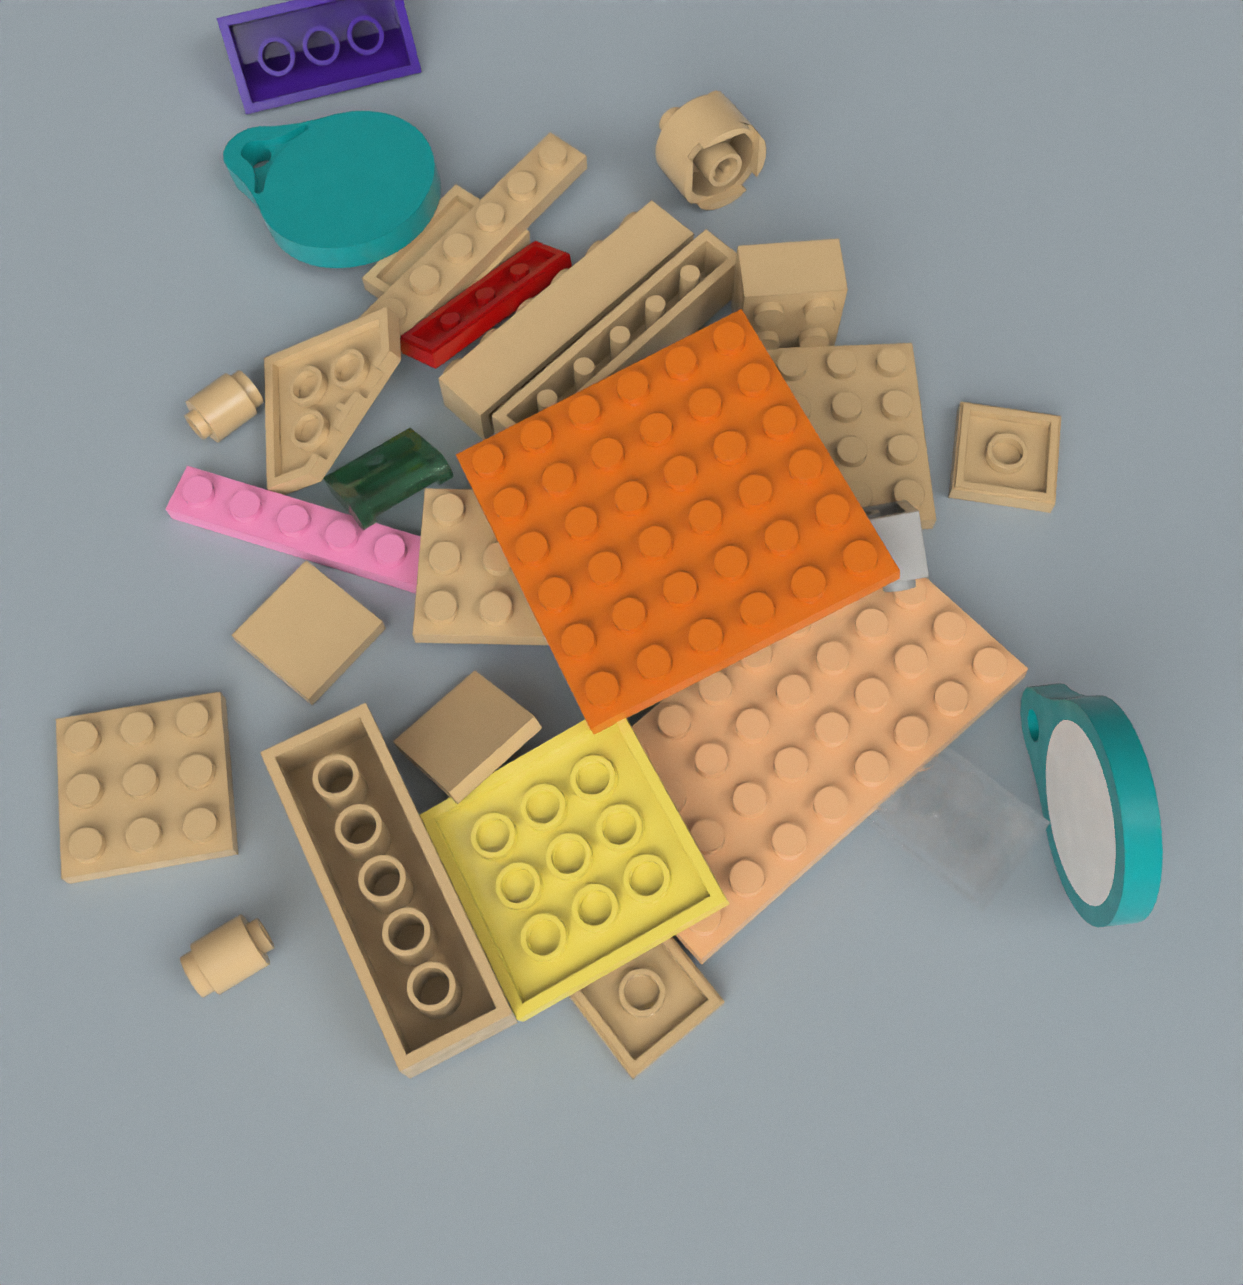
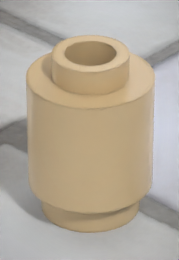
(223, 406)
(227, 955)

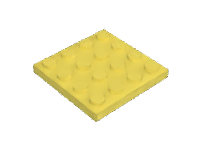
(572, 864)

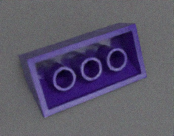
(316, 49)

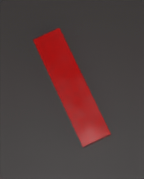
(483, 304)

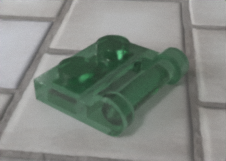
(387, 476)

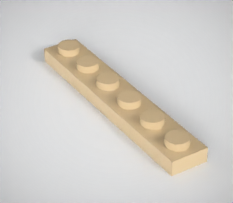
(483, 232)

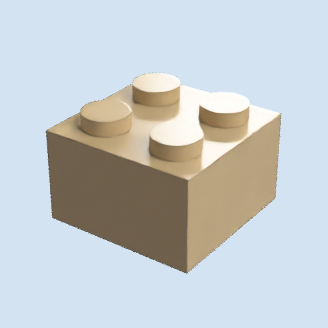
(791, 291)

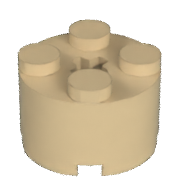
(709, 150)

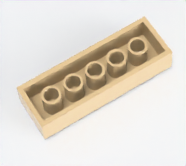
(388, 891)

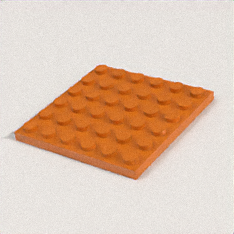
(674, 520)

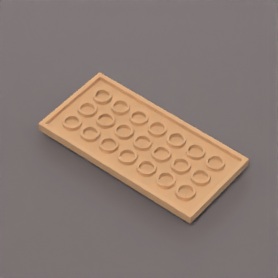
(814, 735)

